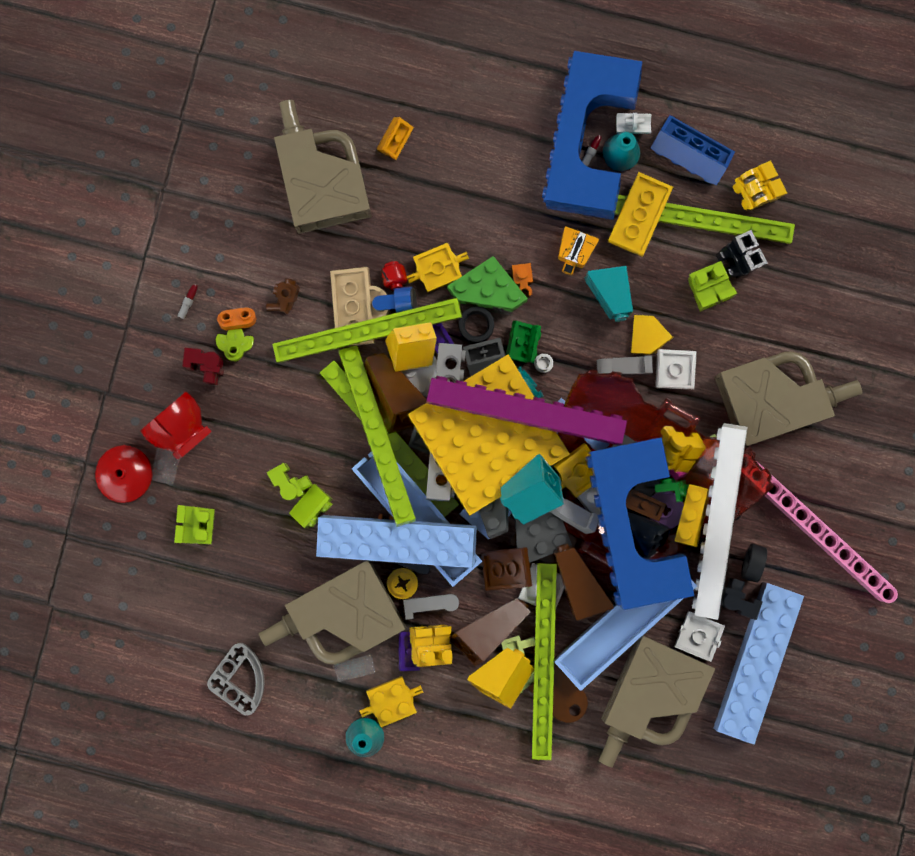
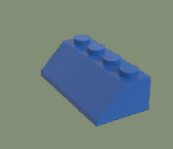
(692, 150)

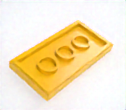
(640, 214)

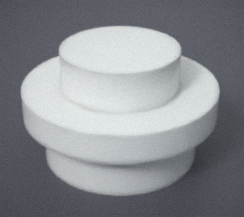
(543, 363)

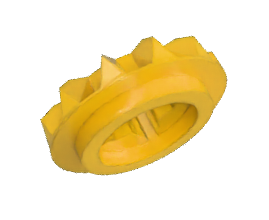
(399, 592)

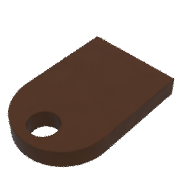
(564, 696)

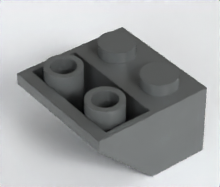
(483, 354)

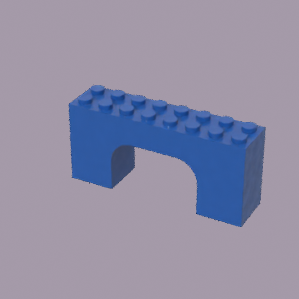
(591, 83)
(636, 579)

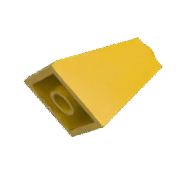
(411, 346)
(503, 676)

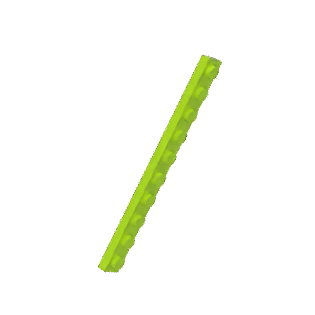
(722, 222)
(365, 330)
(377, 436)
(403, 454)
(544, 661)

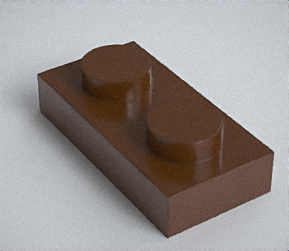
(645, 505)

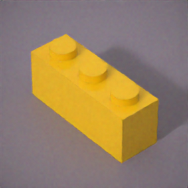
(692, 515)

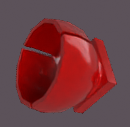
(177, 427)

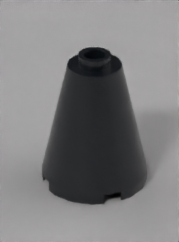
(647, 534)

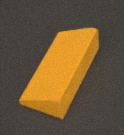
(395, 137)

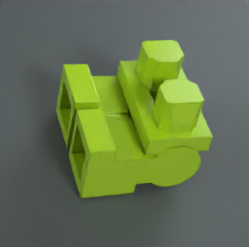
(701, 283)
(289, 488)
(192, 529)

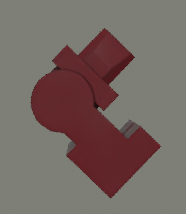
(209, 364)

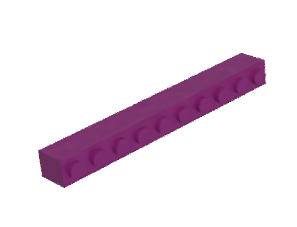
(526, 411)

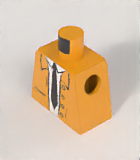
(575, 249)

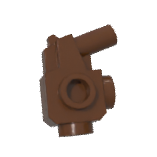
(286, 293)

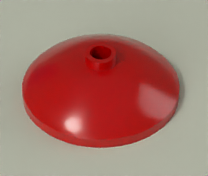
(135, 476)

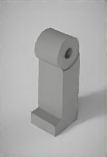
(626, 365)
(577, 517)
(447, 601)

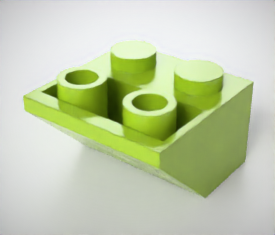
(311, 506)

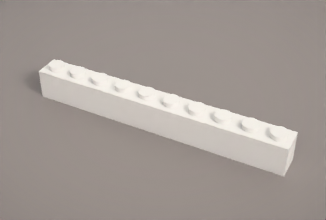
(721, 520)

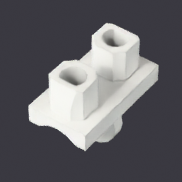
(633, 123)

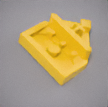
(648, 335)

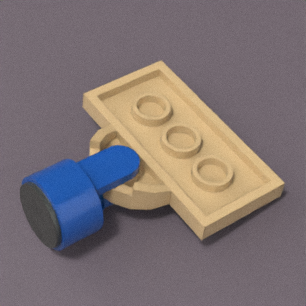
(359, 301)

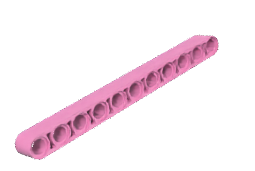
(837, 544)

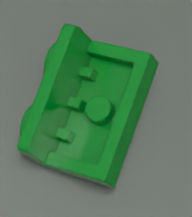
(523, 342)
(671, 484)

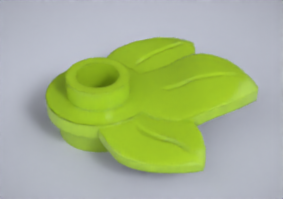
(234, 340)

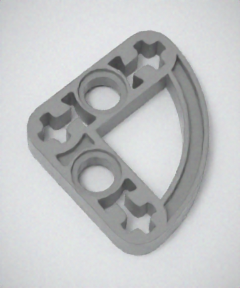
(225, 679)

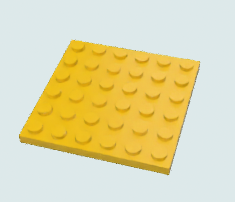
(483, 451)

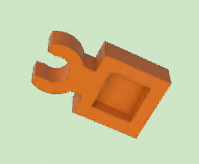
(522, 276)

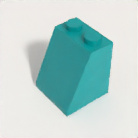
(612, 291)
(532, 491)

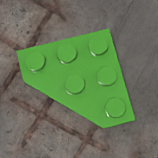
(488, 287)

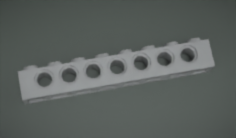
(445, 353)

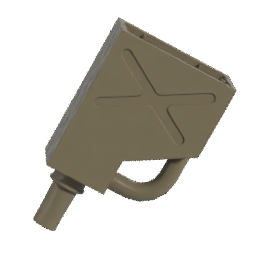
(319, 186)
(774, 404)
(349, 606)
(653, 685)

